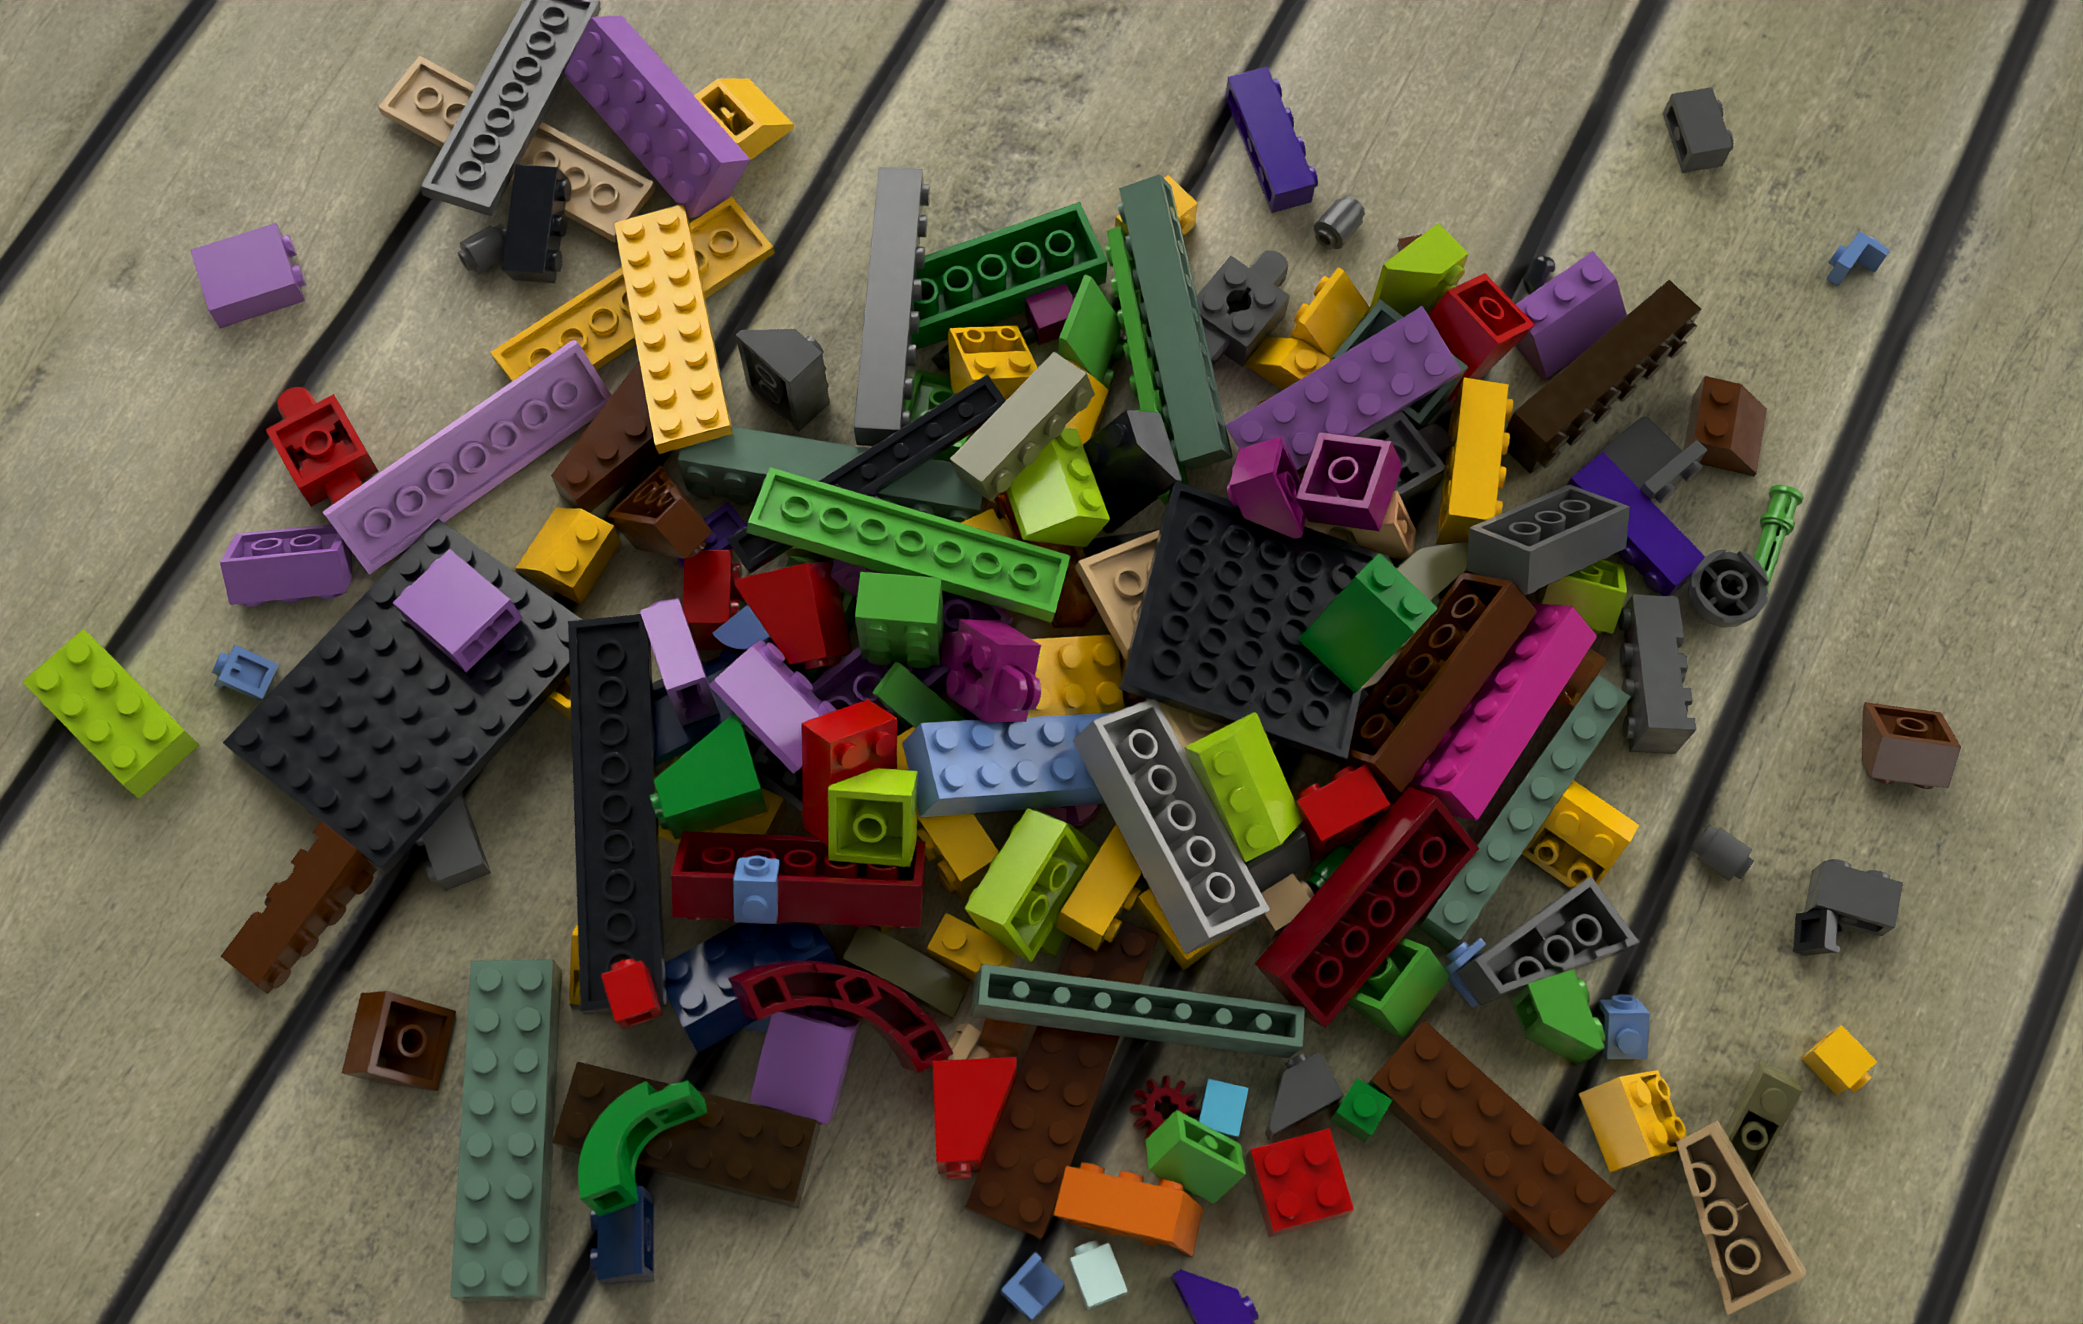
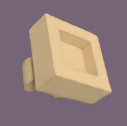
(963, 1043)

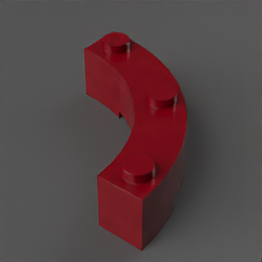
(877, 1002)

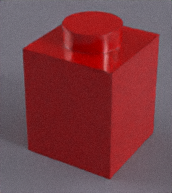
(631, 993)

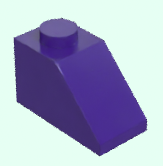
(1212, 1301)

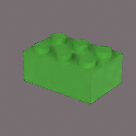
(900, 619)

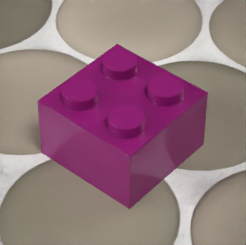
(1349, 481)

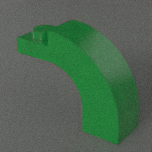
(620, 1135)

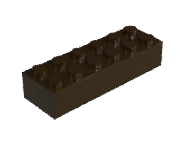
(1601, 377)
(727, 1148)

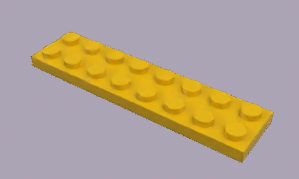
(600, 317)
(672, 330)

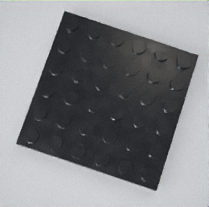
(1228, 618)

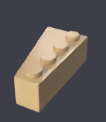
(1741, 1232)

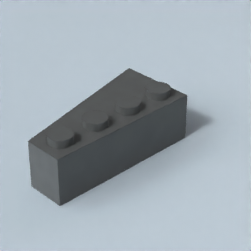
(1655, 675)
(1559, 938)

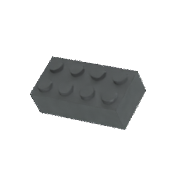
(1548, 538)

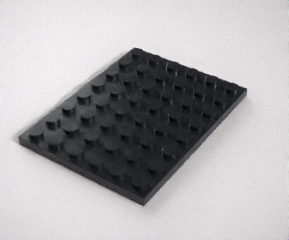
(387, 727)

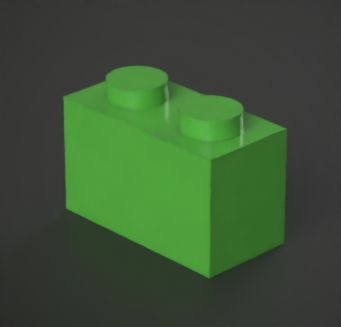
(1195, 1157)

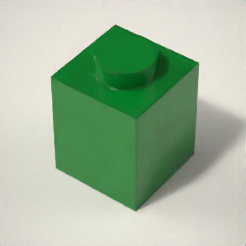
(1361, 1110)

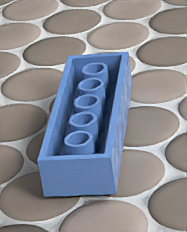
(1000, 765)

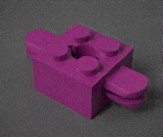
(992, 670)

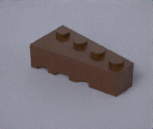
(610, 449)
(661, 518)
(300, 909)

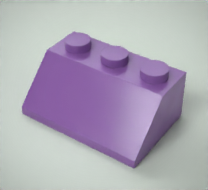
(1570, 315)
(286, 565)
(770, 700)

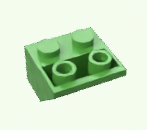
(1558, 1017)

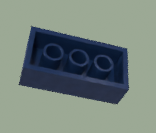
(699, 977)

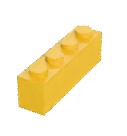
(1102, 894)

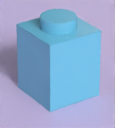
(1223, 1107)

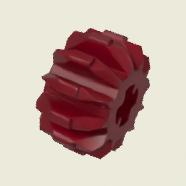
(1157, 1096)

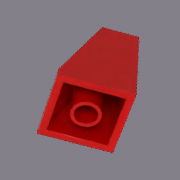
(1478, 325)
(800, 612)
(968, 1109)

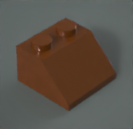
(1727, 425)
(1908, 746)
(398, 1041)

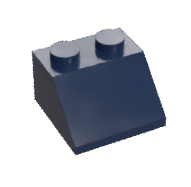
(625, 1242)

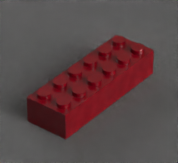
(807, 883)
(1367, 905)

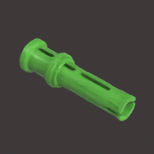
(1776, 525)

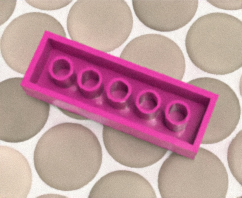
(1505, 712)

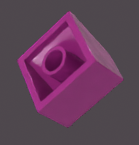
(1267, 486)

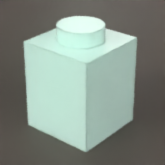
(1097, 1274)

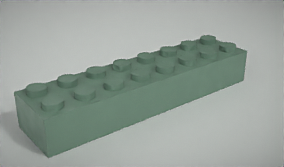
(740, 462)
(507, 1131)

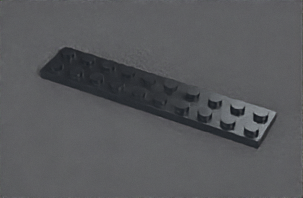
(613, 805)

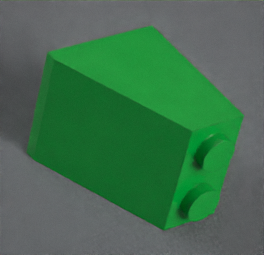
(1367, 623)
(709, 784)

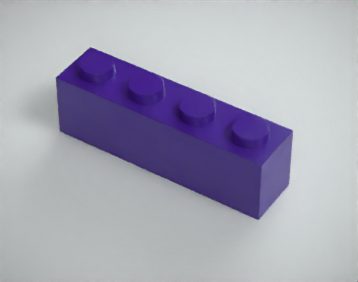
(1270, 139)
(1653, 541)

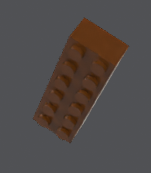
(1436, 677)
(1491, 1140)

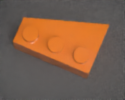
(1129, 1207)

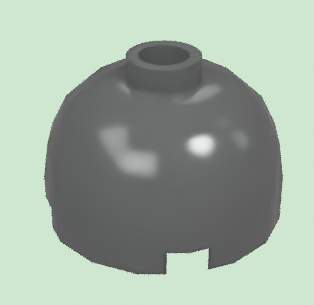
(1728, 588)

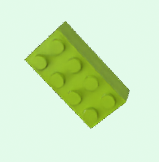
(110, 713)

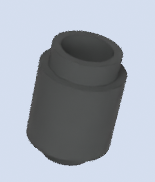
(1339, 222)
(483, 249)
(1723, 853)

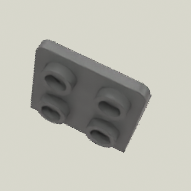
(1653, 459)

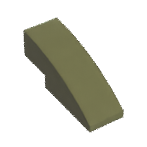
(906, 969)

